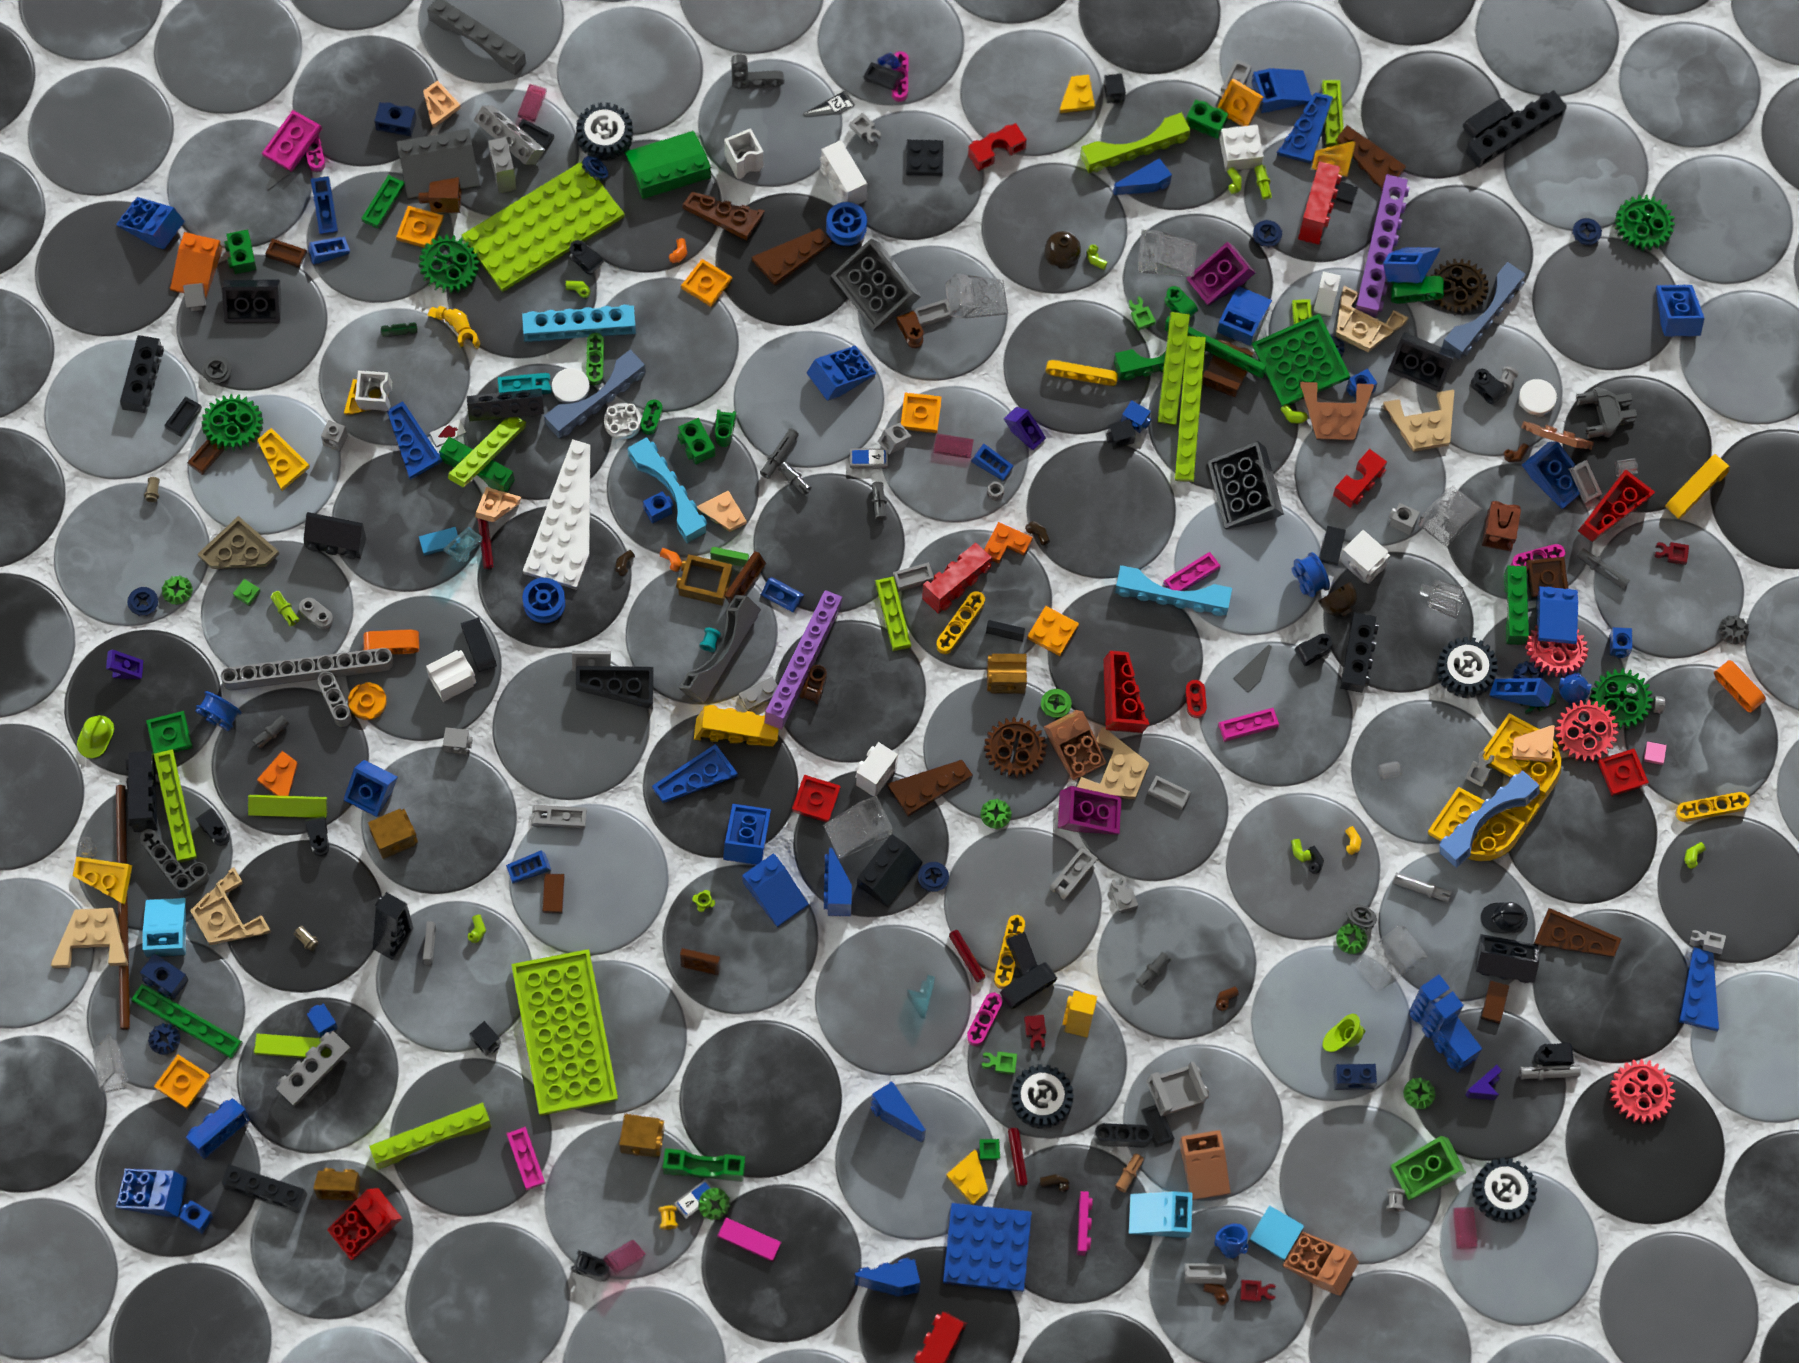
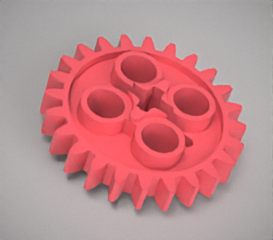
(1546, 656)
(1576, 745)
(1629, 1102)

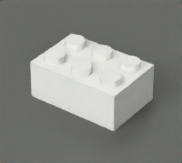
(843, 174)

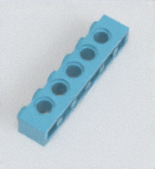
(570, 329)

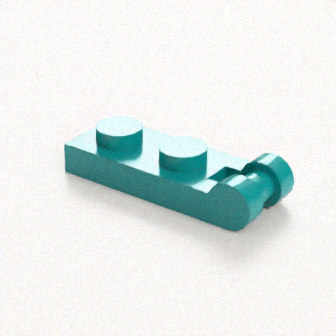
(525, 382)

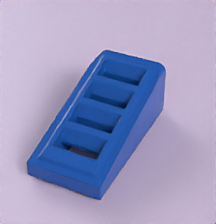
(329, 254)
(982, 463)
(530, 873)

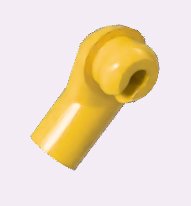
(1355, 841)

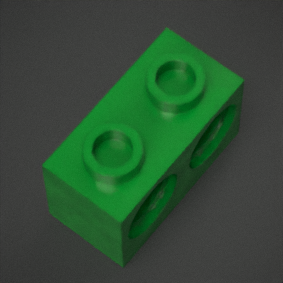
(1205, 122)
(239, 252)
(699, 440)

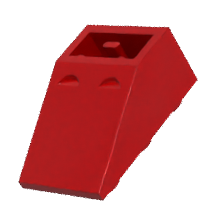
(364, 1222)

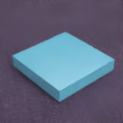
(1276, 1233)

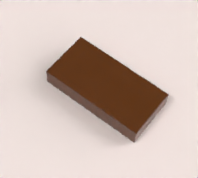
(286, 253)
(205, 457)
(553, 893)
(1495, 1002)

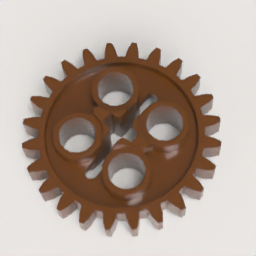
(997, 743)

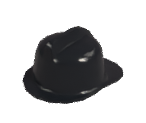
(1504, 917)

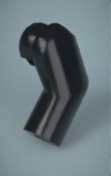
(1317, 860)

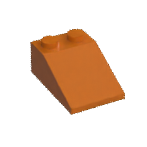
(196, 262)

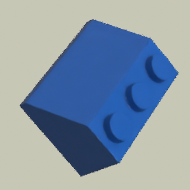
(217, 1127)

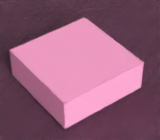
(1654, 753)

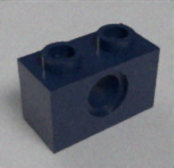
(403, 125)
(155, 968)
(1355, 1076)

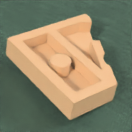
(439, 103)
(496, 504)
(723, 511)
(1535, 745)

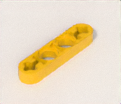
(1081, 373)
(958, 621)
(1711, 803)
(1005, 951)

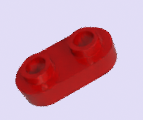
(1196, 700)

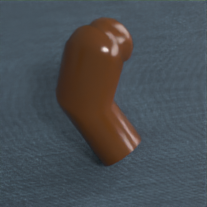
(1224, 997)

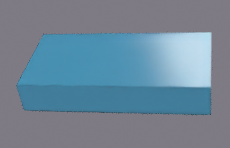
(437, 541)

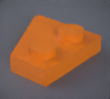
(279, 775)

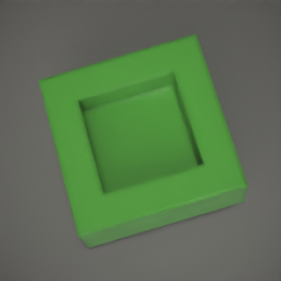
(246, 592)

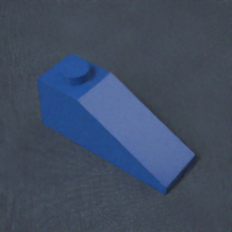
(1146, 180)
(324, 204)
(1522, 691)

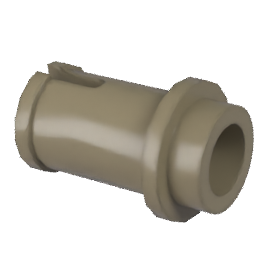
(152, 489)
(306, 938)

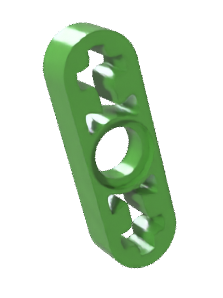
(591, 352)

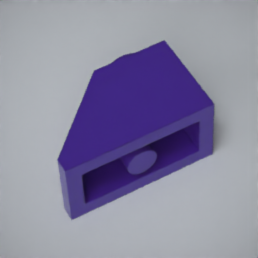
(1025, 427)

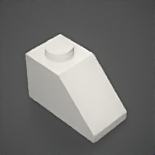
(1326, 294)

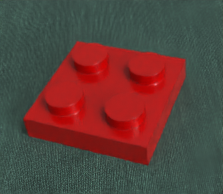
(1623, 772)
(816, 798)

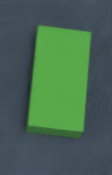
(729, 556)

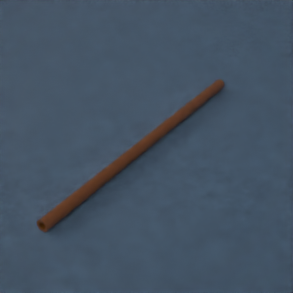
(124, 1004)

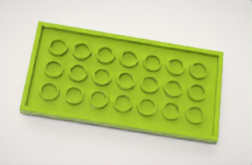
(542, 226)
(564, 1032)

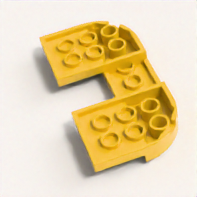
(1505, 828)

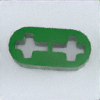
(647, 415)

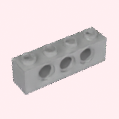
(518, 141)
(310, 1080)

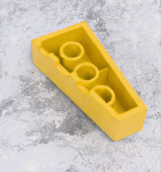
(734, 726)
(1079, 1013)

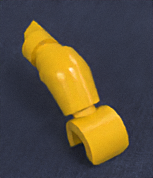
(459, 321)

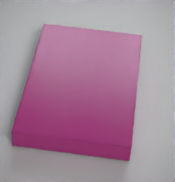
(292, 140)

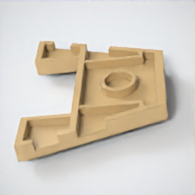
(1361, 328)
(1424, 429)
(1123, 772)
(218, 918)
(91, 929)

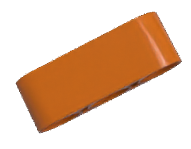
(395, 640)
(1739, 686)

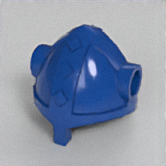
(1574, 688)
(1232, 1240)

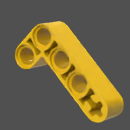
(1711, 472)

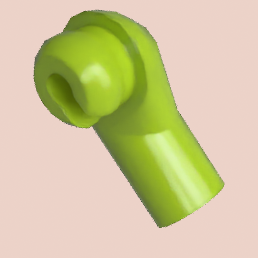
(1237, 179)
(1094, 259)
(580, 287)
(1294, 416)
(1298, 852)
(1691, 855)
(479, 930)

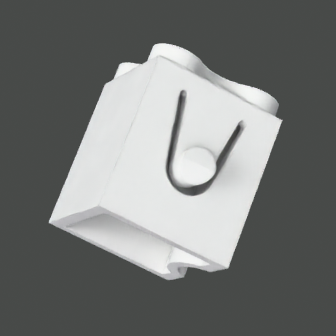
(747, 147)
(378, 380)
(1364, 557)
(451, 675)

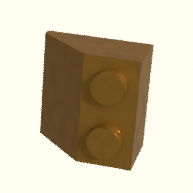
(337, 1185)

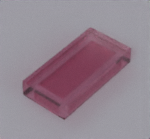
(532, 102)
(953, 446)
(1465, 1227)
(624, 1256)

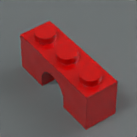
(1008, 138)
(1351, 490)

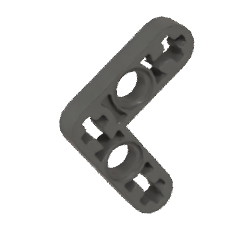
(743, 79)

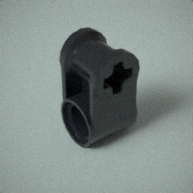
(587, 258)
(1488, 386)
(1311, 650)
(212, 825)
(317, 833)
(1558, 1054)
(587, 1265)

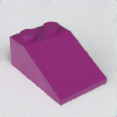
(1220, 274)
(1089, 811)

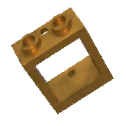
(700, 594)

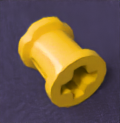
(668, 1217)

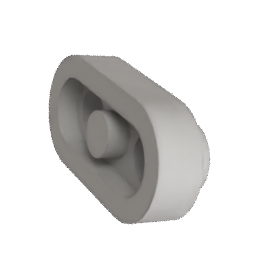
(315, 612)

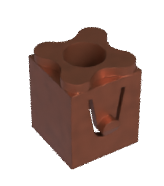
(1501, 526)

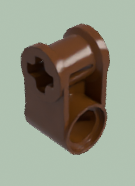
(911, 329)
(814, 687)

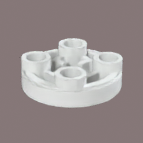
(570, 386)
(1537, 397)
(622, 421)

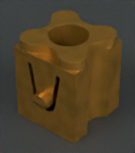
(1007, 673)
(393, 833)
(641, 1135)

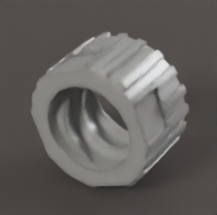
(995, 485)
(1658, 704)

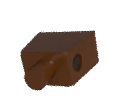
(443, 196)

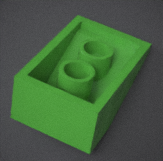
(1428, 1168)

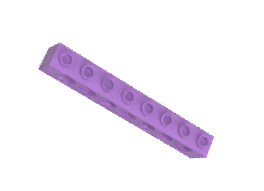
(1392, 187)
(803, 660)

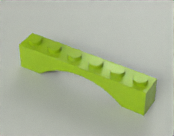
(1101, 155)
(402, 1145)

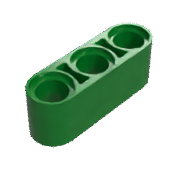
(1407, 292)

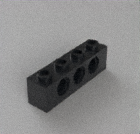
(143, 347)
(505, 404)
(1350, 679)
(264, 1188)

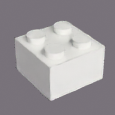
(1241, 147)
(876, 769)

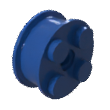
(846, 223)
(1311, 574)
(543, 600)
(218, 711)

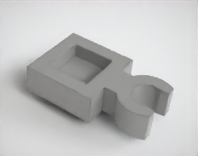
(864, 127)
(1479, 771)
(1124, 898)
(1711, 941)

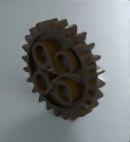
(1459, 286)

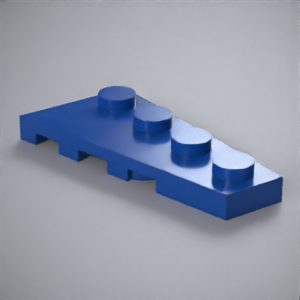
(1307, 130)
(413, 443)
(699, 773)
(1700, 996)

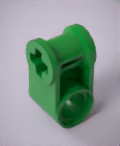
(1180, 301)
(724, 425)

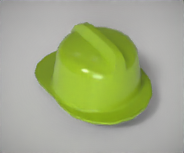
(95, 736)
(1344, 1034)

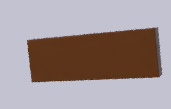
(746, 576)

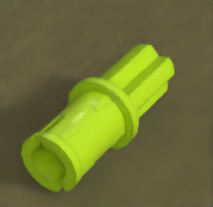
(1263, 181)
(284, 608)

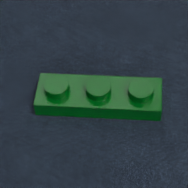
(383, 201)

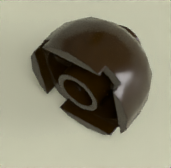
(1062, 249)
(1340, 600)

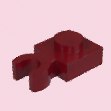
(1676, 552)
(1035, 1028)
(1253, 1291)

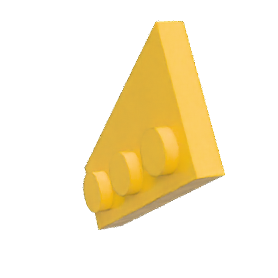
(282, 459)
(105, 876)

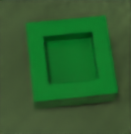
(989, 1149)

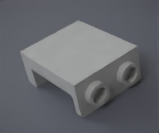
(1178, 1089)

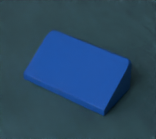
(782, 594)

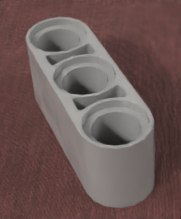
(331, 691)

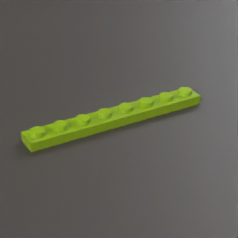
(1190, 409)

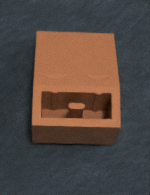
(1075, 744)
(1205, 1164)
(1321, 1263)

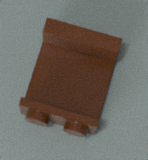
(1224, 375)

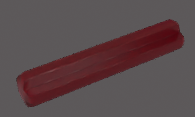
(485, 544)
(967, 956)
(1017, 1156)

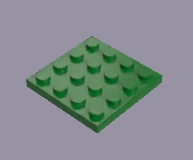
(1301, 355)

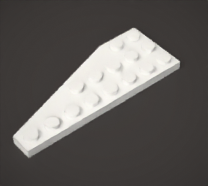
(564, 535)

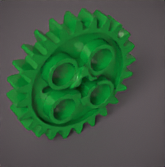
(1644, 222)
(441, 277)
(243, 412)
(1621, 682)

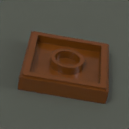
(1546, 573)
(700, 961)

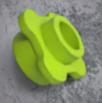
(705, 895)

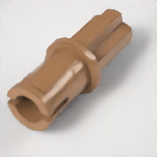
(1129, 1173)

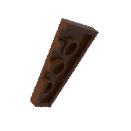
(1371, 157)
(730, 217)
(788, 257)
(925, 787)
(1571, 934)

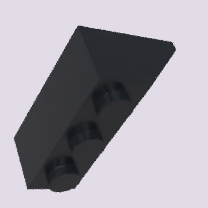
(251, 301)
(1421, 362)
(334, 535)
(889, 871)
(1507, 958)

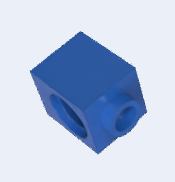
(1363, 377)
(1138, 416)
(657, 514)
(1623, 635)
(321, 1020)
(201, 1222)

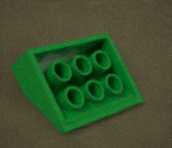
(668, 164)

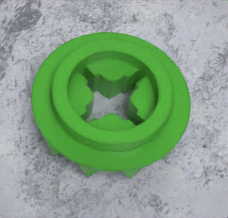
(182, 595)
(1050, 697)
(1002, 819)
(1343, 941)
(1412, 1098)
(705, 1205)

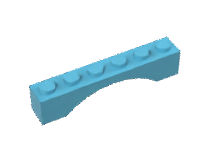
(647, 460)
(1209, 599)

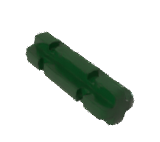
(399, 329)

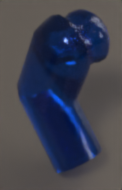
(890, 59)

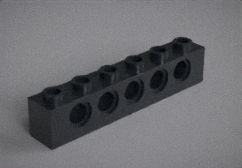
(1482, 155)

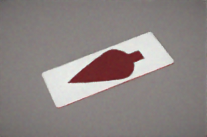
(450, 430)

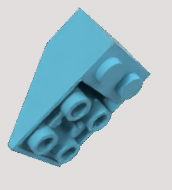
(164, 927)
(1161, 1214)

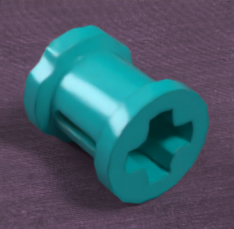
(710, 639)

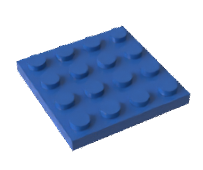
(987, 1247)

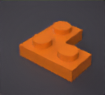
(1006, 537)

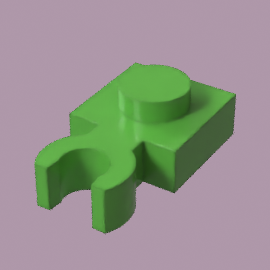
(1141, 316)
(1004, 1062)

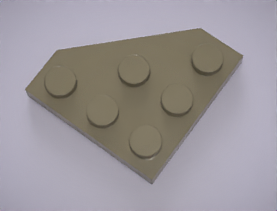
(238, 548)

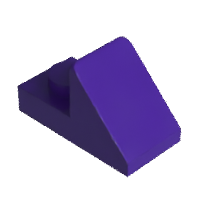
(124, 665)
(1482, 1089)

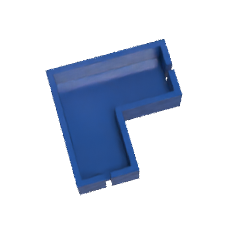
(1442, 1023)

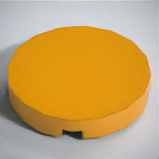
(367, 701)

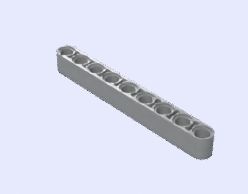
(297, 665)

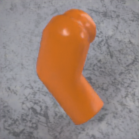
(680, 253)
(674, 559)

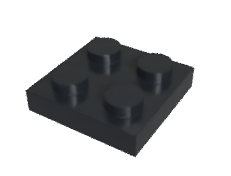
(924, 157)

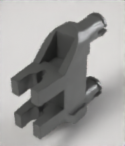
(1609, 411)

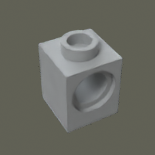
(194, 296)
(334, 435)
(894, 438)
(1404, 525)
(457, 741)

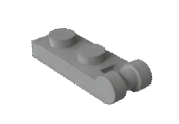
(559, 816)
(1073, 873)

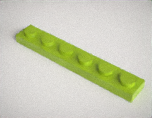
(1173, 368)
(486, 450)
(175, 806)

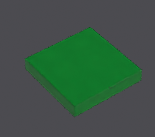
(169, 733)

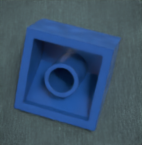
(370, 787)

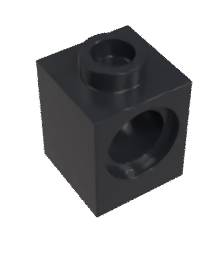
(1114, 88)
(1120, 434)
(485, 1039)

